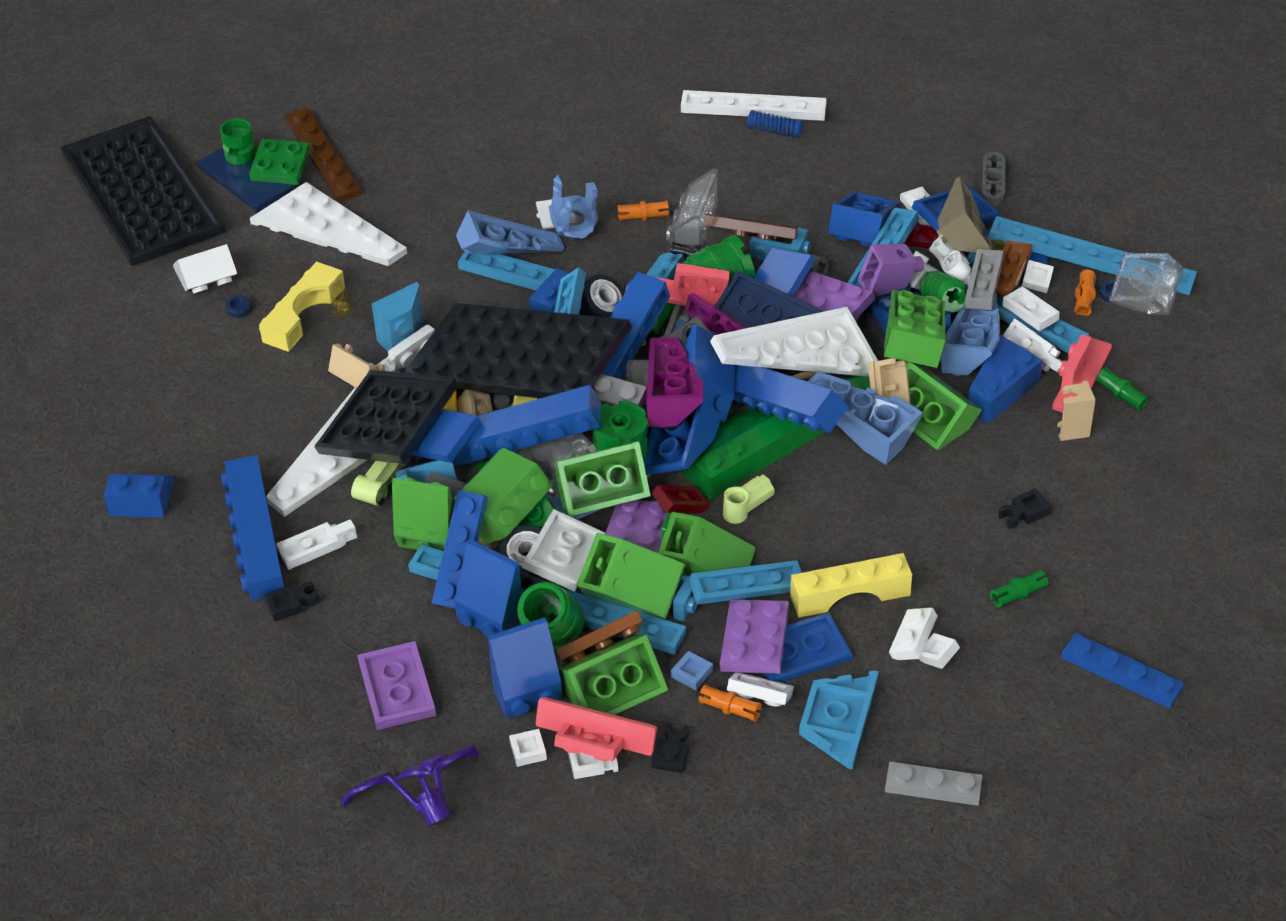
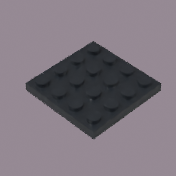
(386, 416)

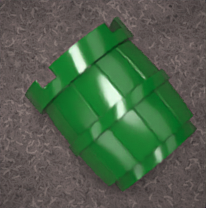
(723, 256)
(621, 425)
(551, 600)

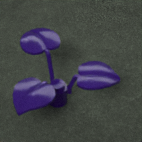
(431, 802)

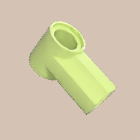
(375, 483)
(743, 499)

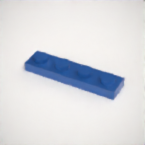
(464, 525)
(1122, 670)

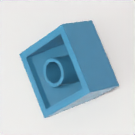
(398, 316)

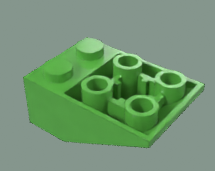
(915, 328)
(421, 513)
(703, 545)
(630, 576)

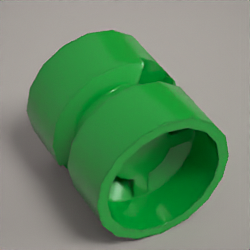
(237, 141)

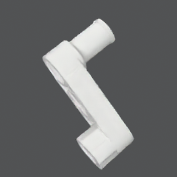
(952, 261)

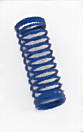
(755, 117)

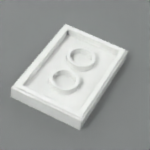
(561, 550)

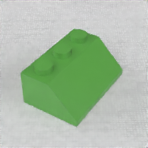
(944, 409)
(601, 479)
(512, 491)
(614, 676)

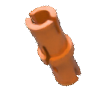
(643, 210)
(1085, 292)
(730, 703)

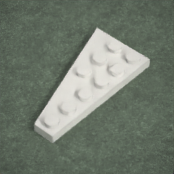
(323, 221)
(811, 343)
(310, 474)

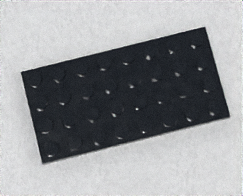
(142, 190)
(519, 349)

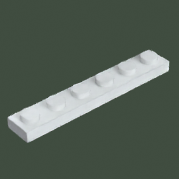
(741, 104)

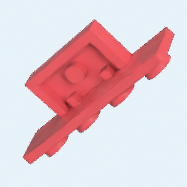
(702, 281)
(1083, 364)
(594, 731)

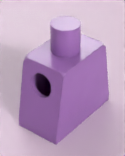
(889, 268)

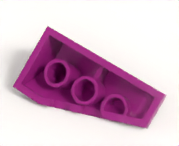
(712, 316)
(671, 384)

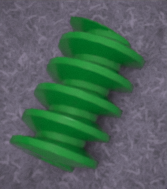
(945, 288)

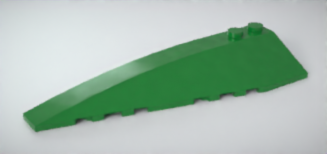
(748, 445)

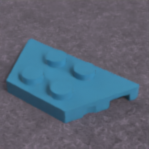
(838, 715)

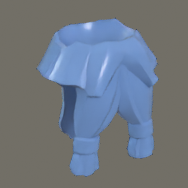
(561, 211)

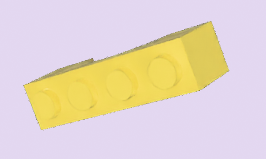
(317, 286)
(819, 589)

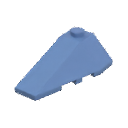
(498, 236)
(970, 340)
(871, 420)

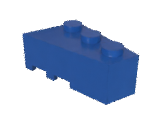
(1004, 378)

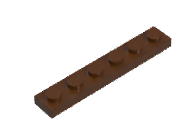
(323, 155)

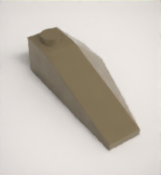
(961, 222)

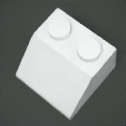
(205, 268)

